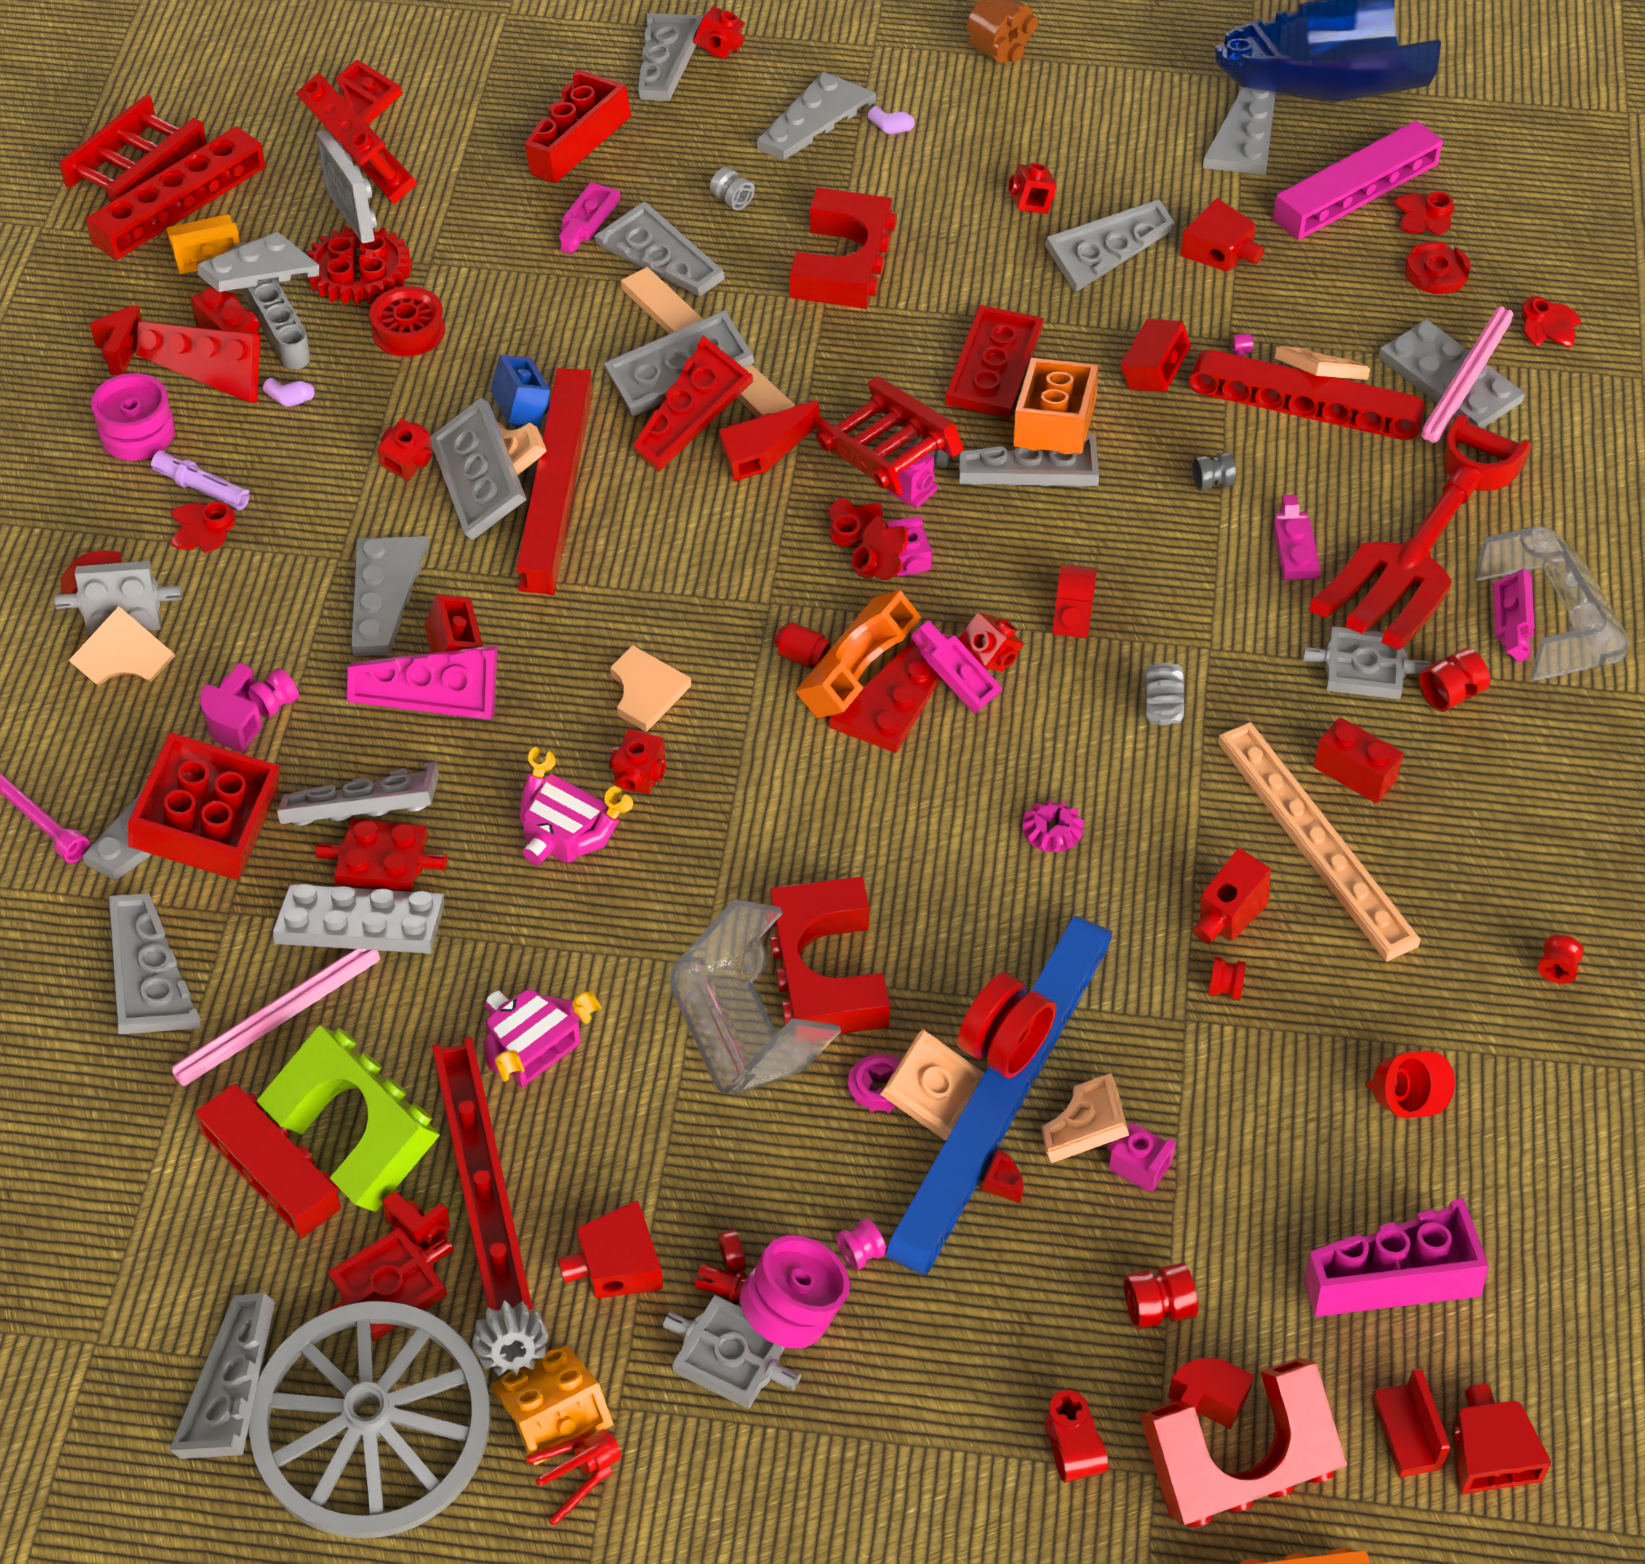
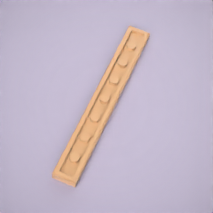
(675, 314)
(1319, 842)

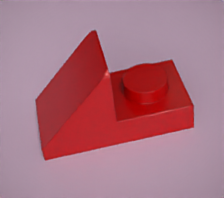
(117, 337)

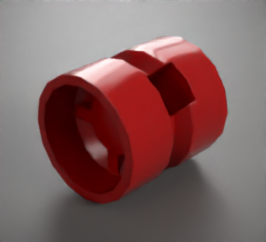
(1454, 679)
(1160, 1296)

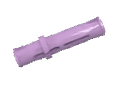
(189, 475)

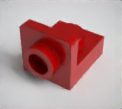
(420, 1228)

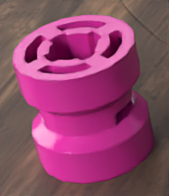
(273, 693)

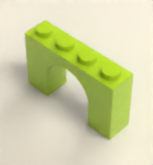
(394, 1132)

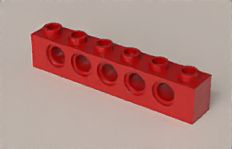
(175, 193)

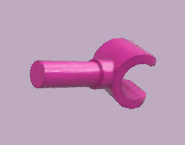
(1242, 344)

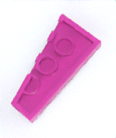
(436, 682)

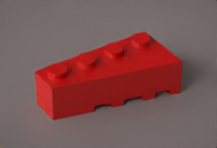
(576, 125)

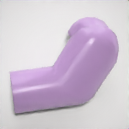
(891, 123)
(289, 394)

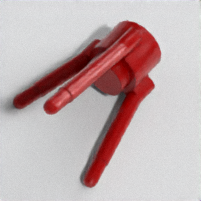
(592, 1453)

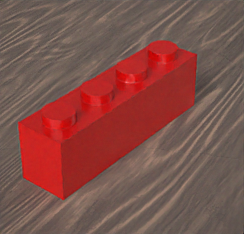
(269, 1160)

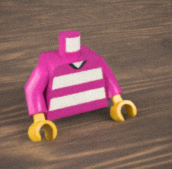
(564, 818)
(532, 1032)

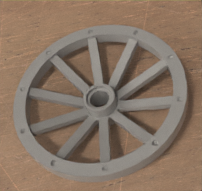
(366, 1392)

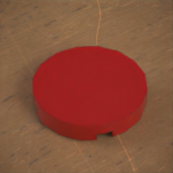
(1437, 268)

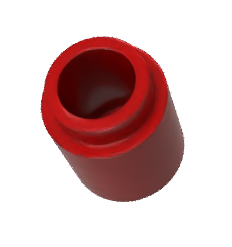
(801, 645)

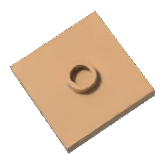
(932, 1084)

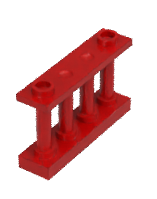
(126, 130)
(356, 138)
(899, 410)

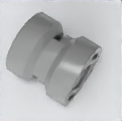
(733, 189)

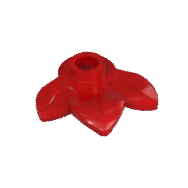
(1426, 213)
(1549, 321)
(850, 522)
(202, 525)
(880, 551)

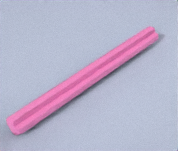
(1467, 375)
(273, 1015)

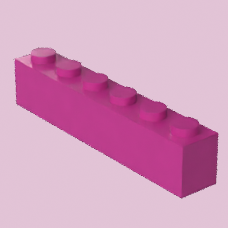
(1357, 179)

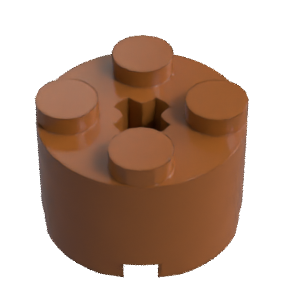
(1001, 28)

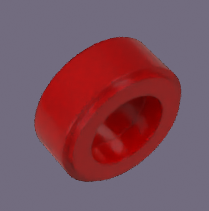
(731, 1251)

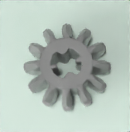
(1164, 693)
(510, 1338)

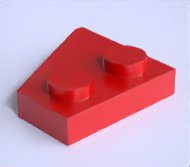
(367, 90)

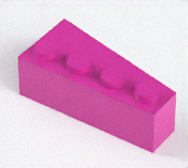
(1399, 1265)

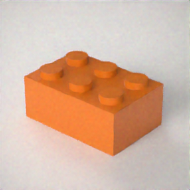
(1056, 406)

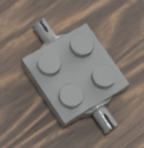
(114, 585)
(1363, 664)
(728, 1354)

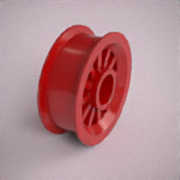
(407, 321)

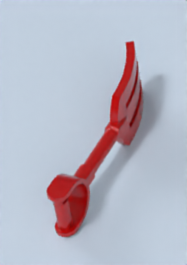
(1412, 561)

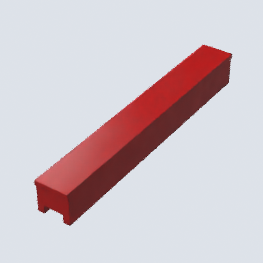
(555, 481)
(481, 1176)

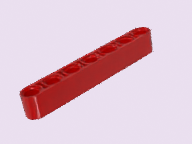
(1307, 395)

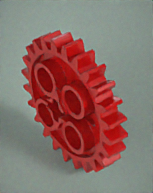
(381, 264)

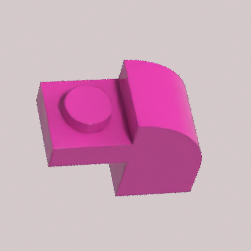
(229, 712)

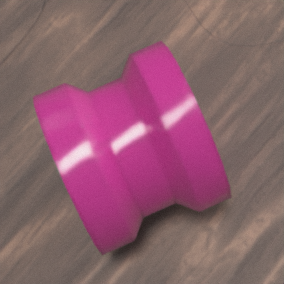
(861, 1244)

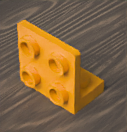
(201, 241)
(553, 1401)

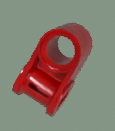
(1074, 1443)

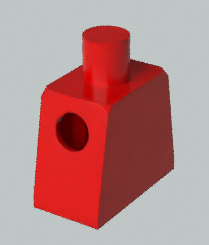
(1221, 238)
(1233, 898)
(615, 1255)
(1496, 1444)

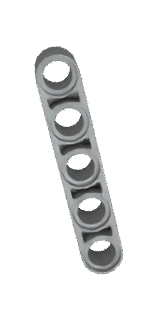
(278, 321)

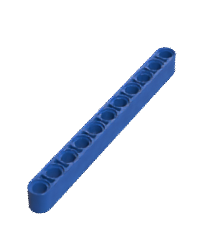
(993, 1109)

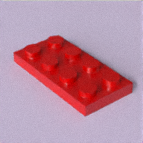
(994, 361)

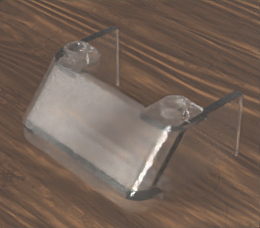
(1595, 630)
(725, 1010)

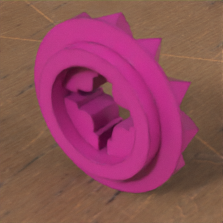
(1061, 836)
(861, 1077)

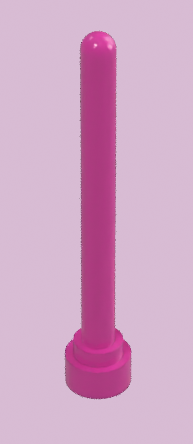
(68, 842)

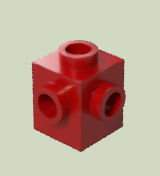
(720, 33)
(1032, 188)
(405, 449)
(991, 641)
(638, 762)

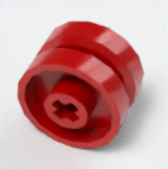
(1006, 1025)

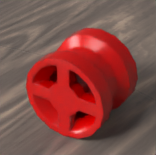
(1560, 959)
(1227, 978)

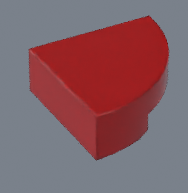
(1004, 1178)

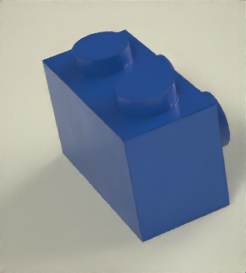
(520, 391)

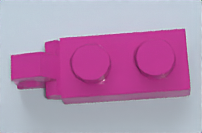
(587, 215)
(1295, 542)
(1514, 613)
(956, 667)

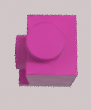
(917, 481)
(918, 553)
(1141, 1157)

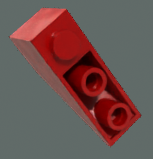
(761, 442)

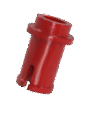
(722, 1283)

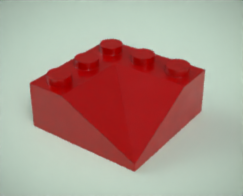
(203, 806)

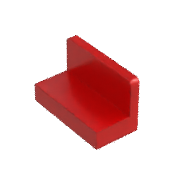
(1412, 1426)

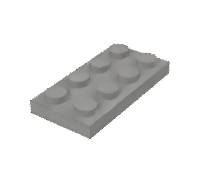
(346, 186)
(1430, 363)
(650, 370)
(477, 468)
(359, 918)

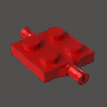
(381, 855)
(391, 1272)

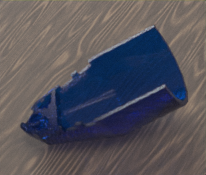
(1328, 53)

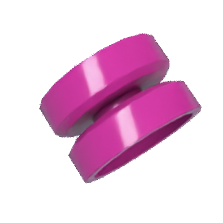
(133, 416)
(794, 1291)

